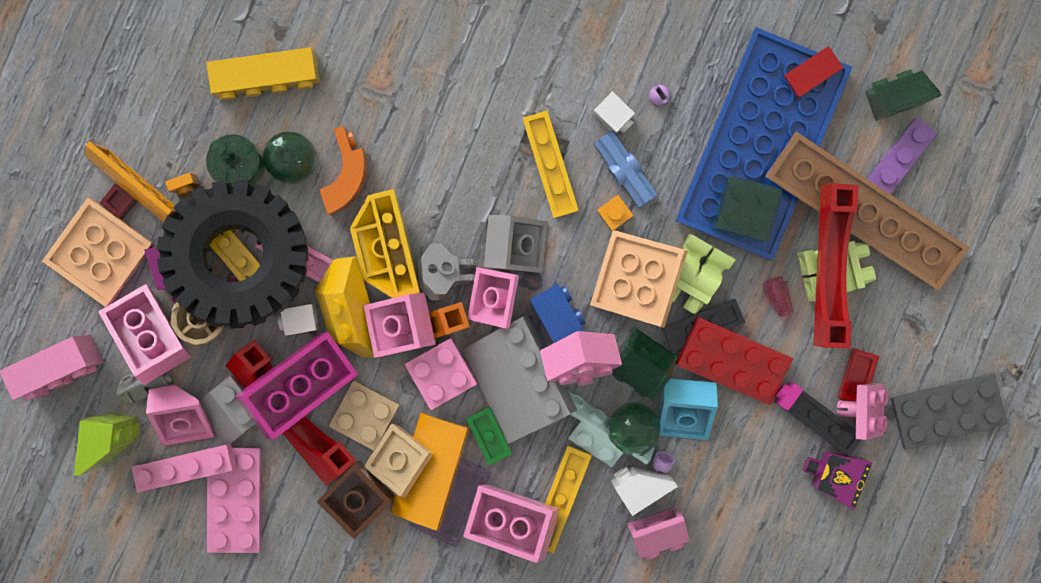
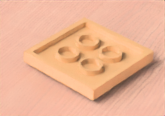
(98, 252)
(639, 278)

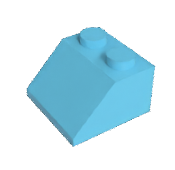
(687, 409)

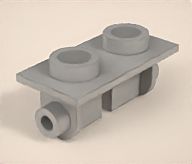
(133, 390)

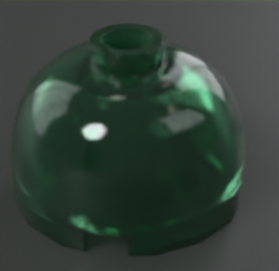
(289, 157)
(634, 428)

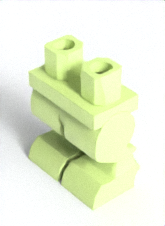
(855, 277)
(701, 282)

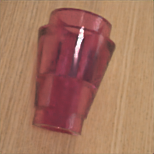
(778, 295)

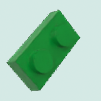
(488, 435)

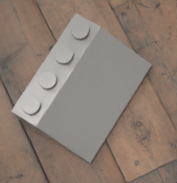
(515, 380)

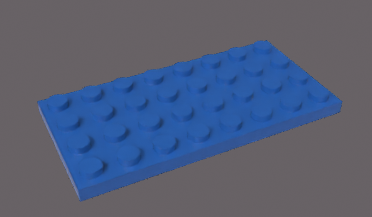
(753, 131)

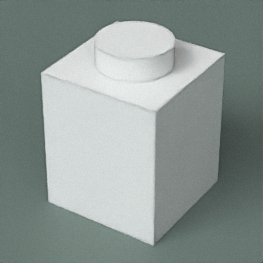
(614, 114)
(299, 319)

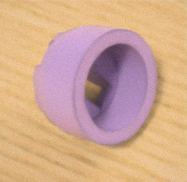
(654, 97)
(663, 462)

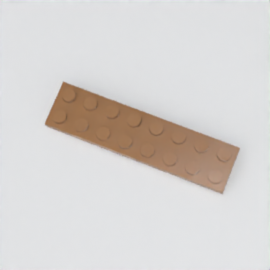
(880, 217)

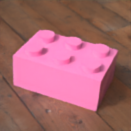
(144, 334)
(52, 368)
(511, 523)

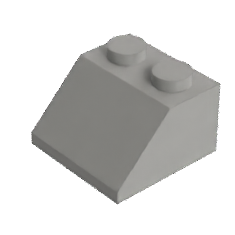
(515, 243)
(225, 412)

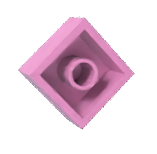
(581, 358)
(441, 373)

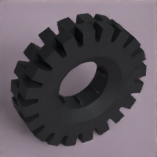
(223, 209)

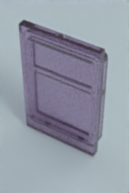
(460, 503)

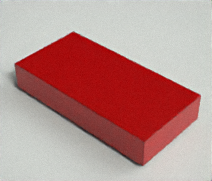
(813, 72)
(859, 371)

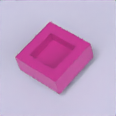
(788, 395)

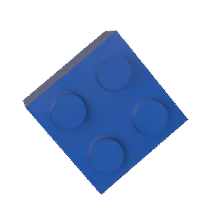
(557, 313)

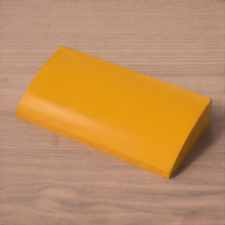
(129, 181)
(431, 491)

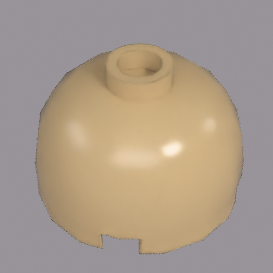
(191, 329)

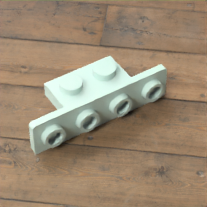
(593, 435)

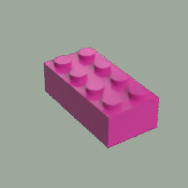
(296, 385)

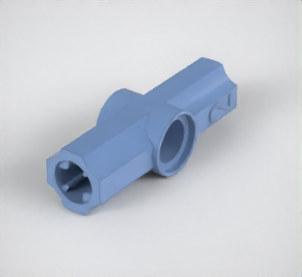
(625, 169)

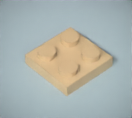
(364, 415)
(398, 460)

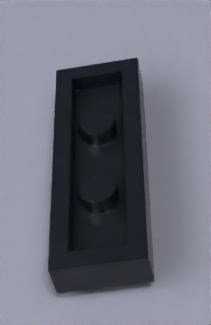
(725, 315)
(825, 423)

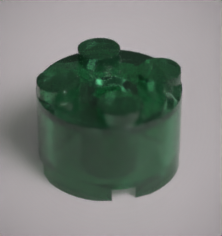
(226, 150)

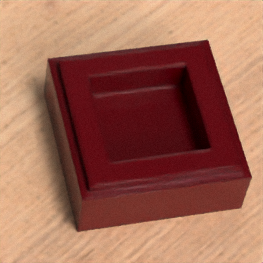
(118, 201)

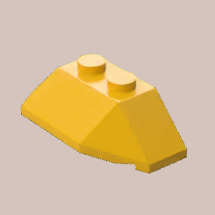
(384, 246)
(341, 302)

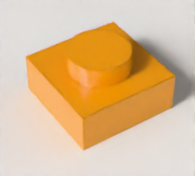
(182, 184)
(614, 213)

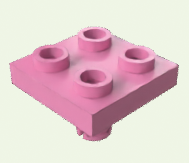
(867, 410)

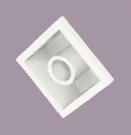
(641, 487)

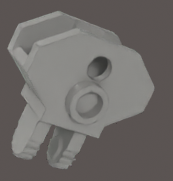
(440, 272)

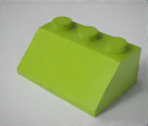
(103, 439)

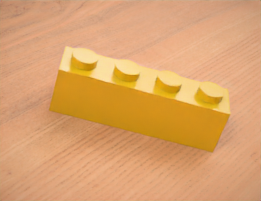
(263, 72)

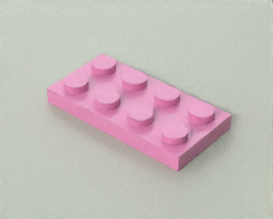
(236, 505)

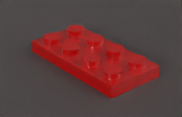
(734, 360)

